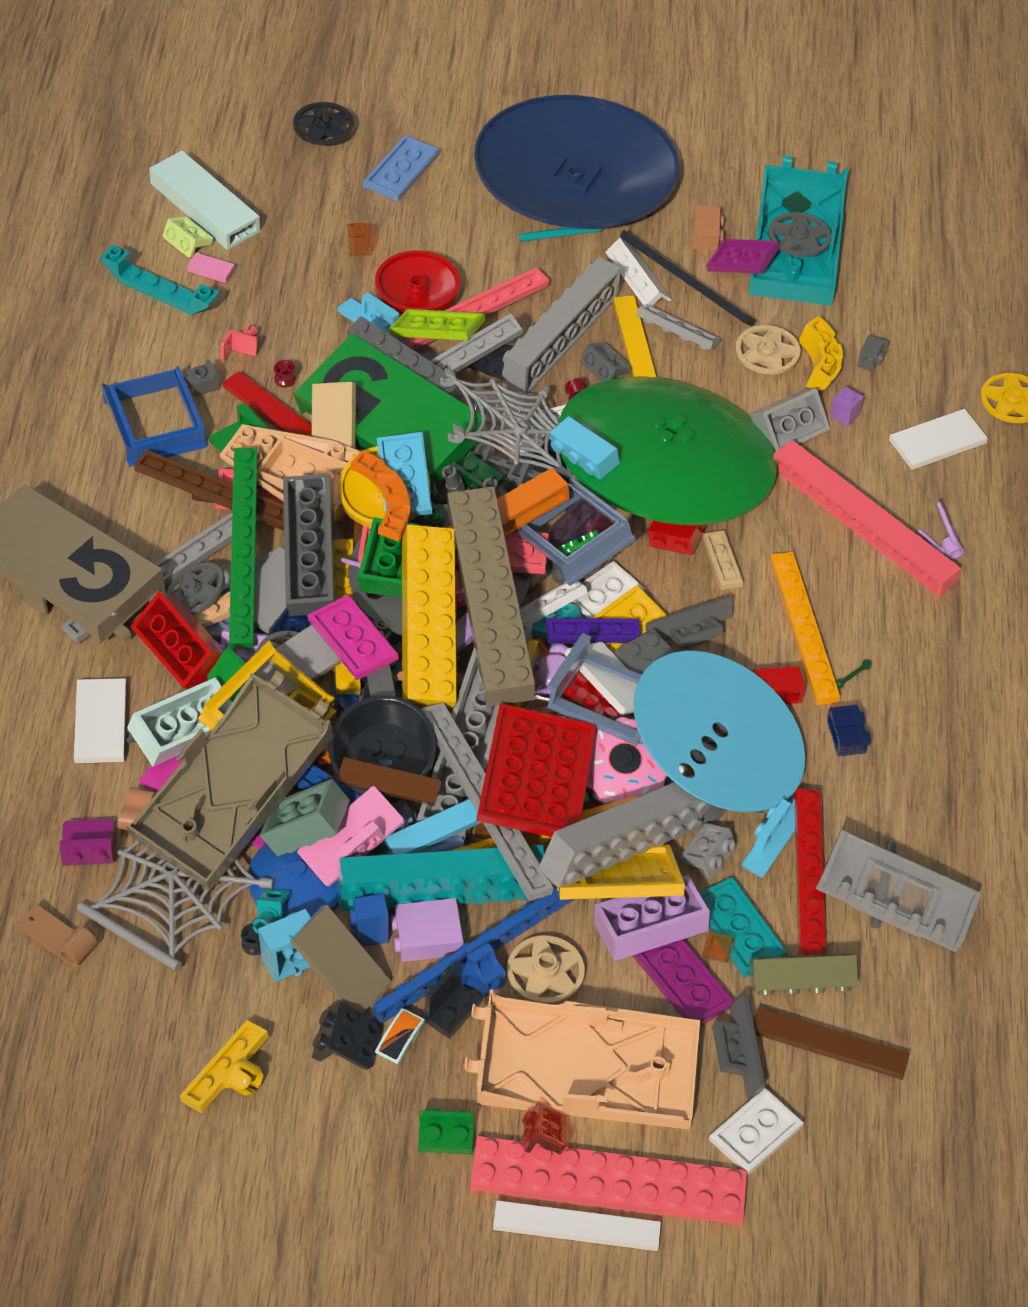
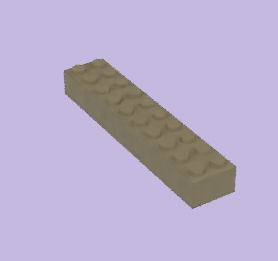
(490, 597)

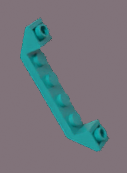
(119, 264)

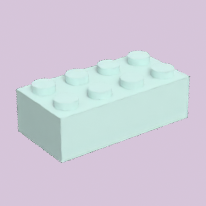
(171, 723)

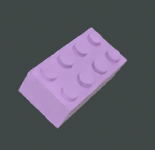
(645, 923)

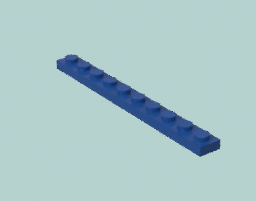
(507, 930)

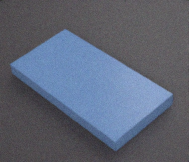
(401, 168)

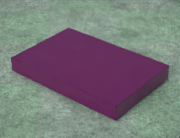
(743, 256)

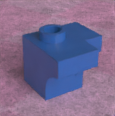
(483, 971)

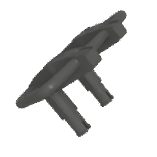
(517, 475)

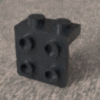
(347, 1035)

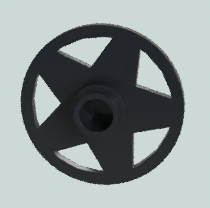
(323, 123)

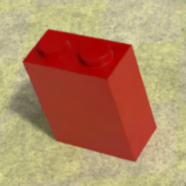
(675, 537)

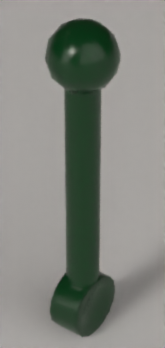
(866, 664)

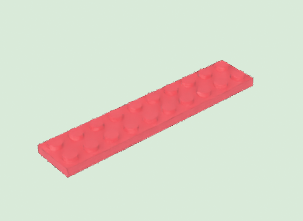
(610, 1180)

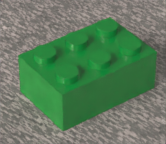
(381, 564)

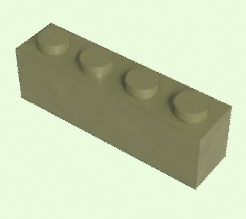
(803, 972)

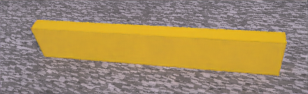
(633, 336)

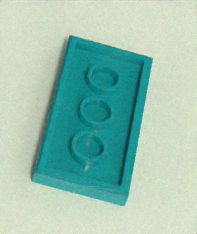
(736, 916)

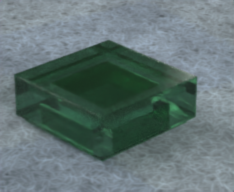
(796, 203)

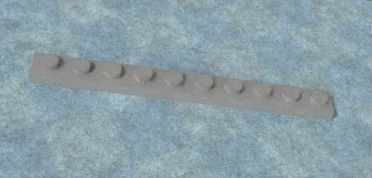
(186, 555)
(471, 777)

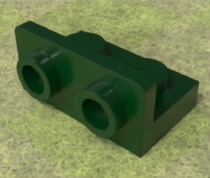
(475, 471)

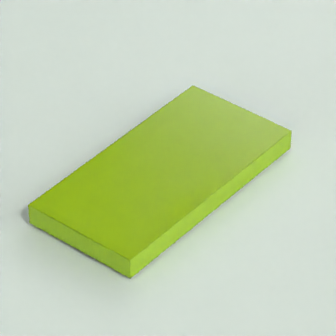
(437, 324)

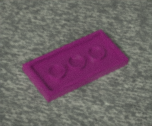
(685, 981)

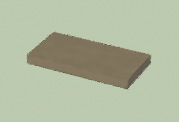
(340, 960)

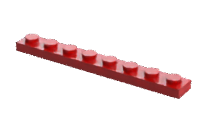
(808, 872)

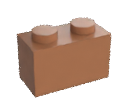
(707, 227)

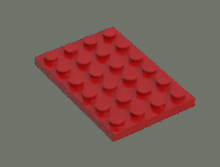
(536, 771)

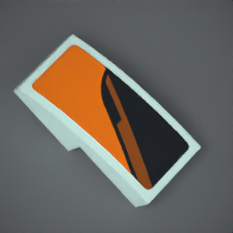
(399, 1036)

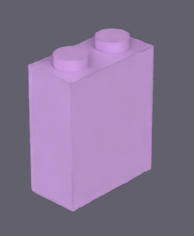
(426, 929)

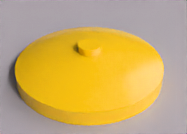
(361, 496)

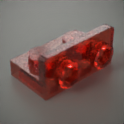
(544, 1127)

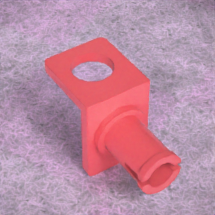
(241, 342)

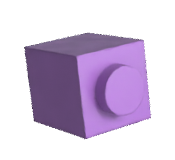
(846, 406)

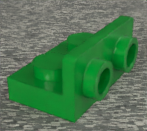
(445, 1131)

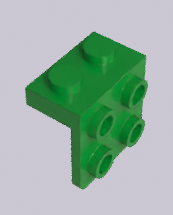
(244, 416)

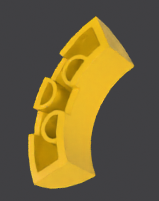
(824, 351)

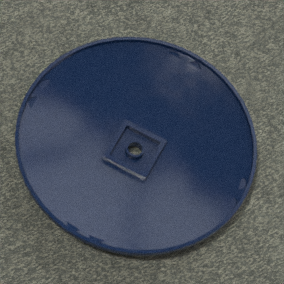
(539, 144)

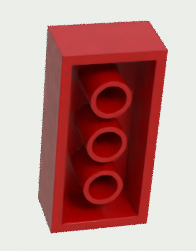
(177, 639)

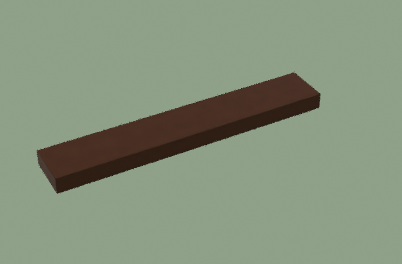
(830, 1043)

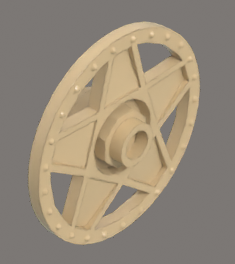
(767, 349)
(545, 969)

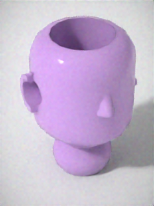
(547, 667)

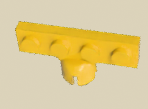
(228, 1069)

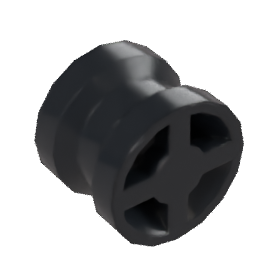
(249, 947)

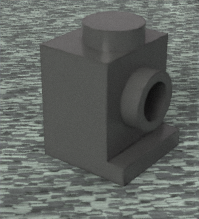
(872, 353)
(202, 379)

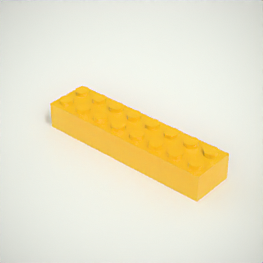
(428, 616)

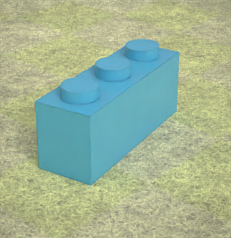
(584, 448)

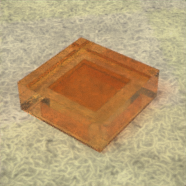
(718, 947)

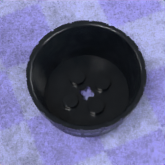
(384, 728)

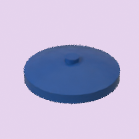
(294, 875)

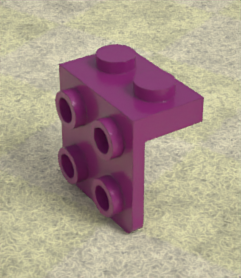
(87, 842)

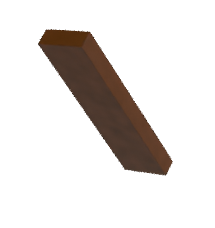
(389, 781)

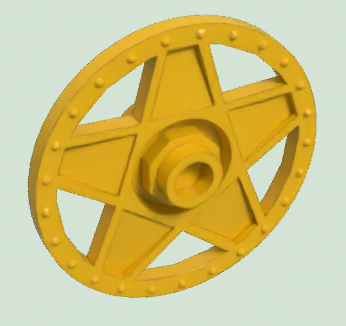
(1011, 397)

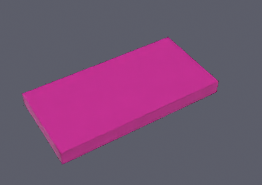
(352, 637)

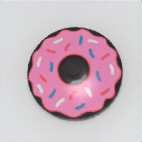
(621, 768)

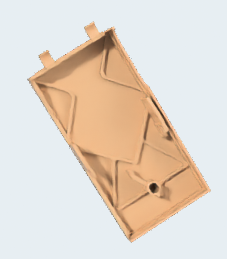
(587, 1061)

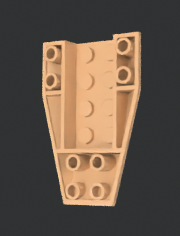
(291, 455)

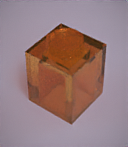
(358, 239)

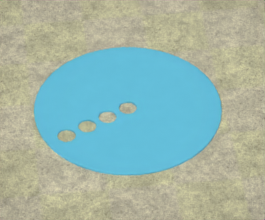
(764, 748)

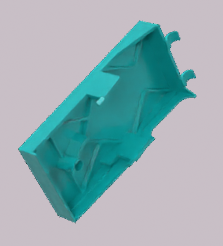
(790, 276)

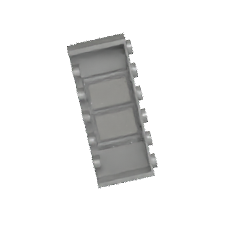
(899, 891)

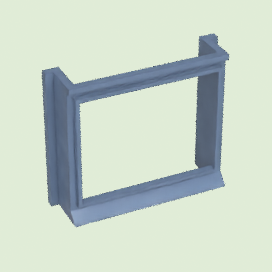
(592, 553)
(565, 674)

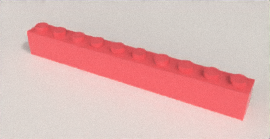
(867, 518)

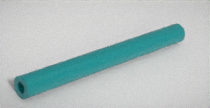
(555, 233)

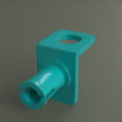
(270, 908)

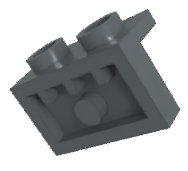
(604, 361)

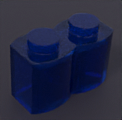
(848, 730)

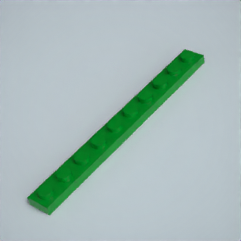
(243, 548)

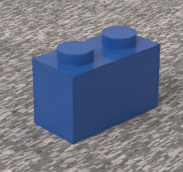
(369, 920)

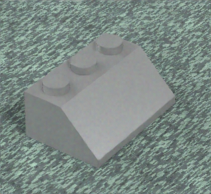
(792, 418)

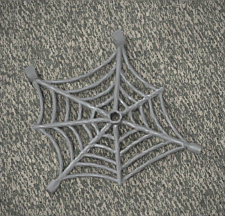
(519, 426)

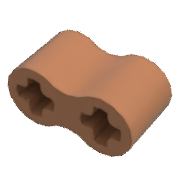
(134, 804)

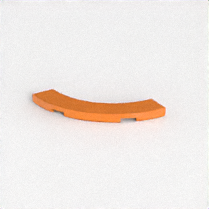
(393, 491)

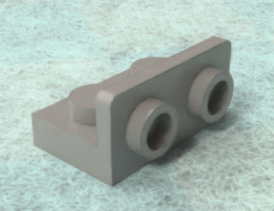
(709, 849)

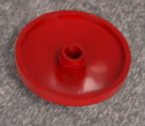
(417, 281)

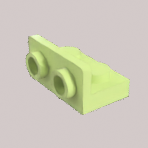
(186, 235)

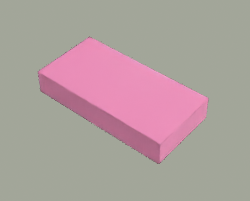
(211, 267)

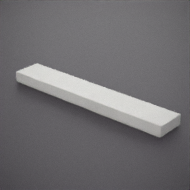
(577, 1225)

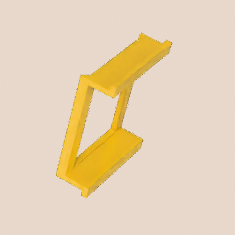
(211, 715)

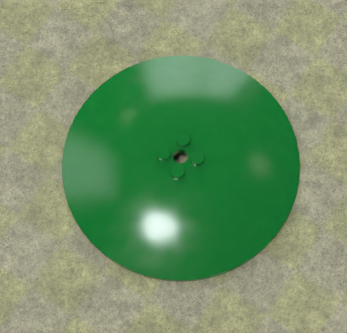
(678, 449)

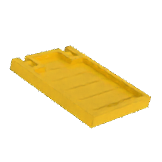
(640, 876)

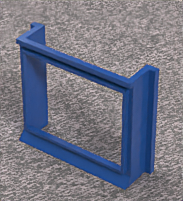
(165, 444)

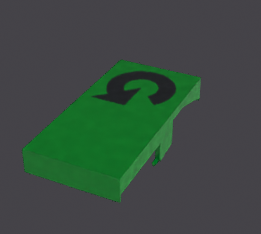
(393, 403)

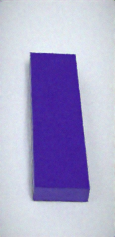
(601, 630)

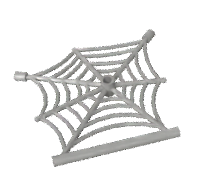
(172, 876)

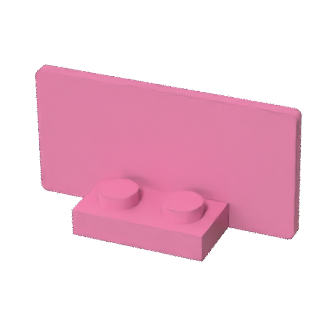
(361, 830)

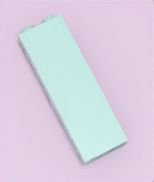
(204, 200)

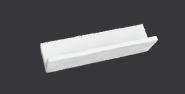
(637, 273)

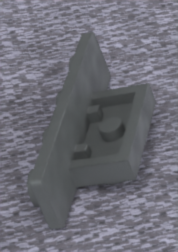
(694, 623)
(738, 1047)

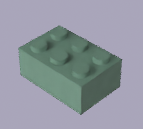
(305, 818)

